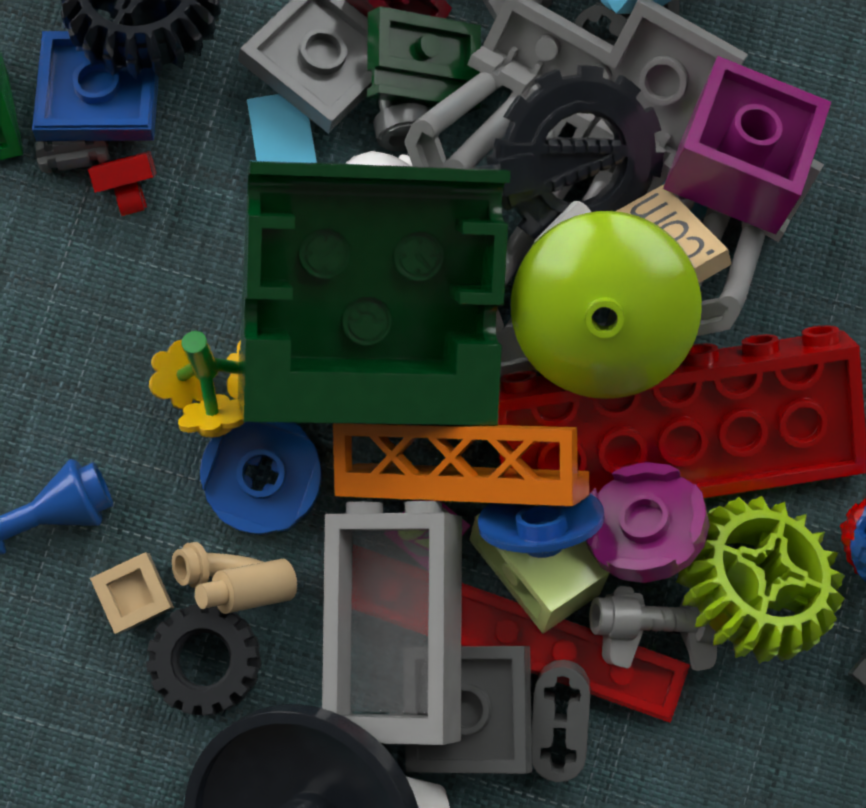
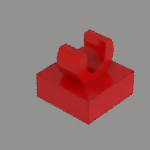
(125, 178)

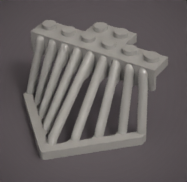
(655, 52)

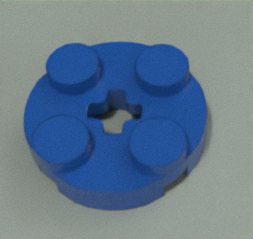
(277, 505)

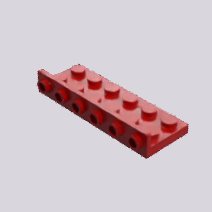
(722, 418)

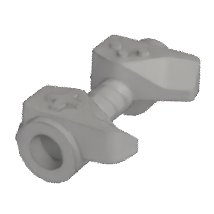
(624, 617)

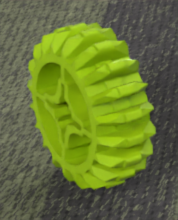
(781, 572)

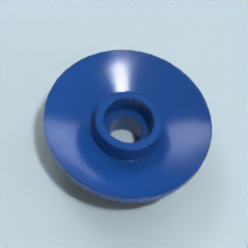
(540, 528)

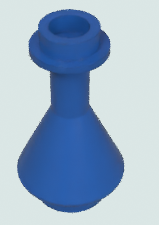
(70, 498)

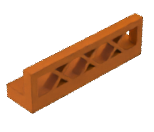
(461, 480)

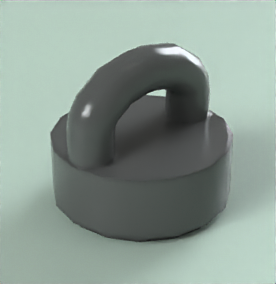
(395, 122)

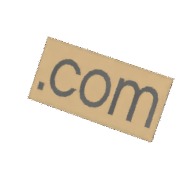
(670, 214)

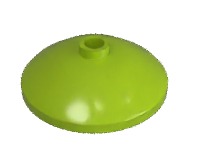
(612, 264)

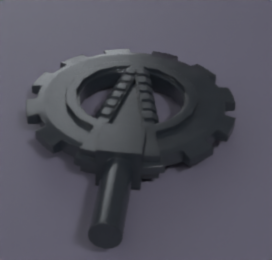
(548, 164)

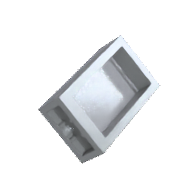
(394, 621)

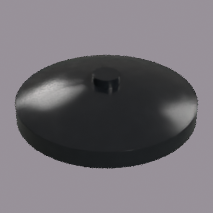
(297, 761)

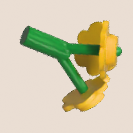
(187, 376)

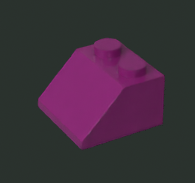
(748, 146)

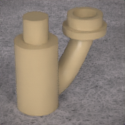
(237, 580)

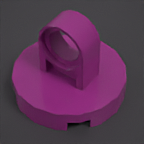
(650, 523)

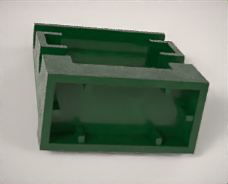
(372, 294)

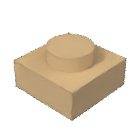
(132, 593)

